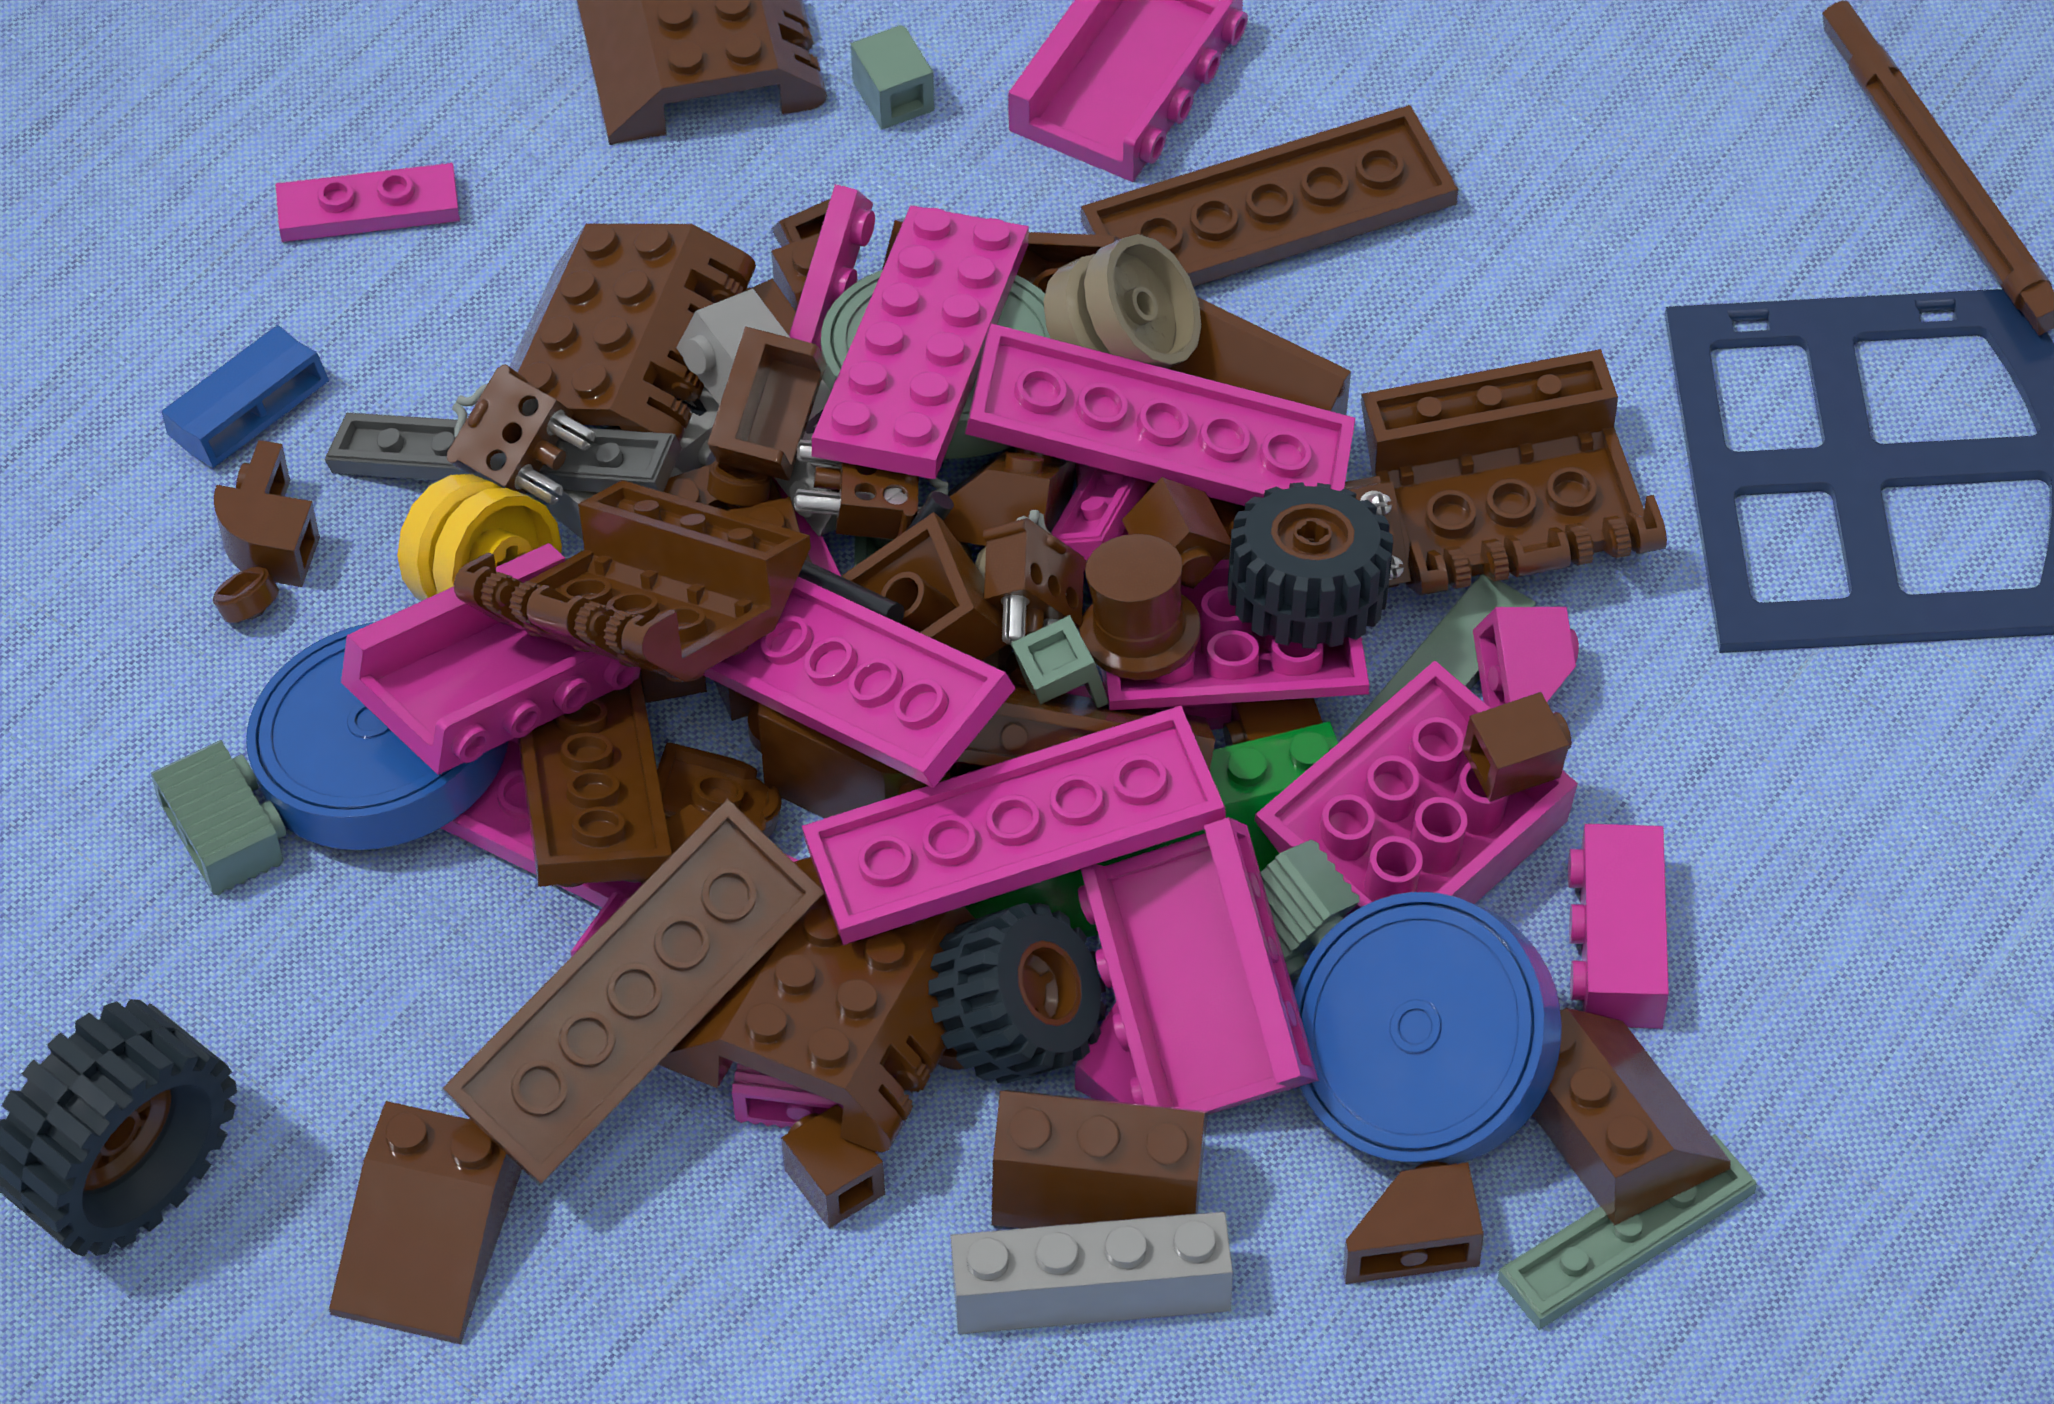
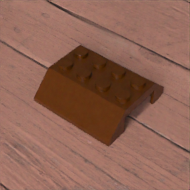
(692, 50)
(615, 319)
(1508, 471)
(656, 583)
(833, 1019)

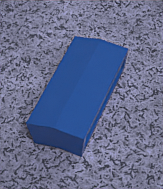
(244, 396)

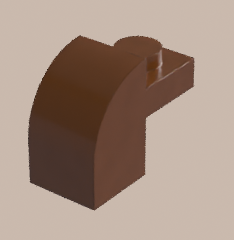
(262, 524)

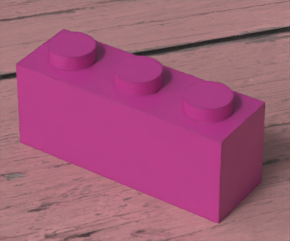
(1620, 924)

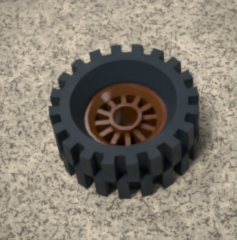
(113, 1126)

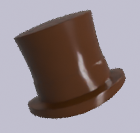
(1138, 615)

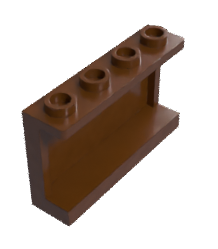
(1028, 726)

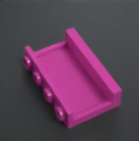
(1121, 77)
(466, 682)
(1197, 973)

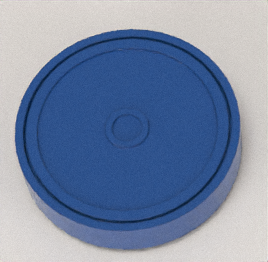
(340, 769)
(1427, 1029)

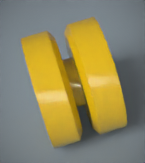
(463, 521)

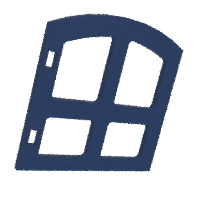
(1858, 468)

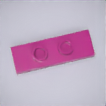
(367, 202)

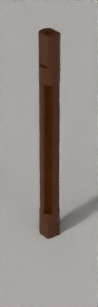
(1942, 166)

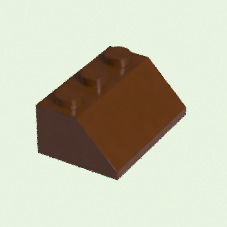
(1263, 362)
(1010, 489)
(936, 587)
(1622, 1120)
(1093, 1160)

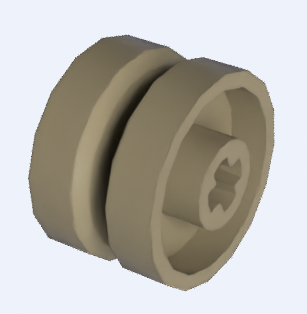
(1126, 303)

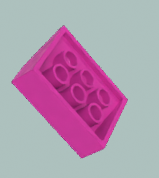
(1240, 665)
(1405, 806)

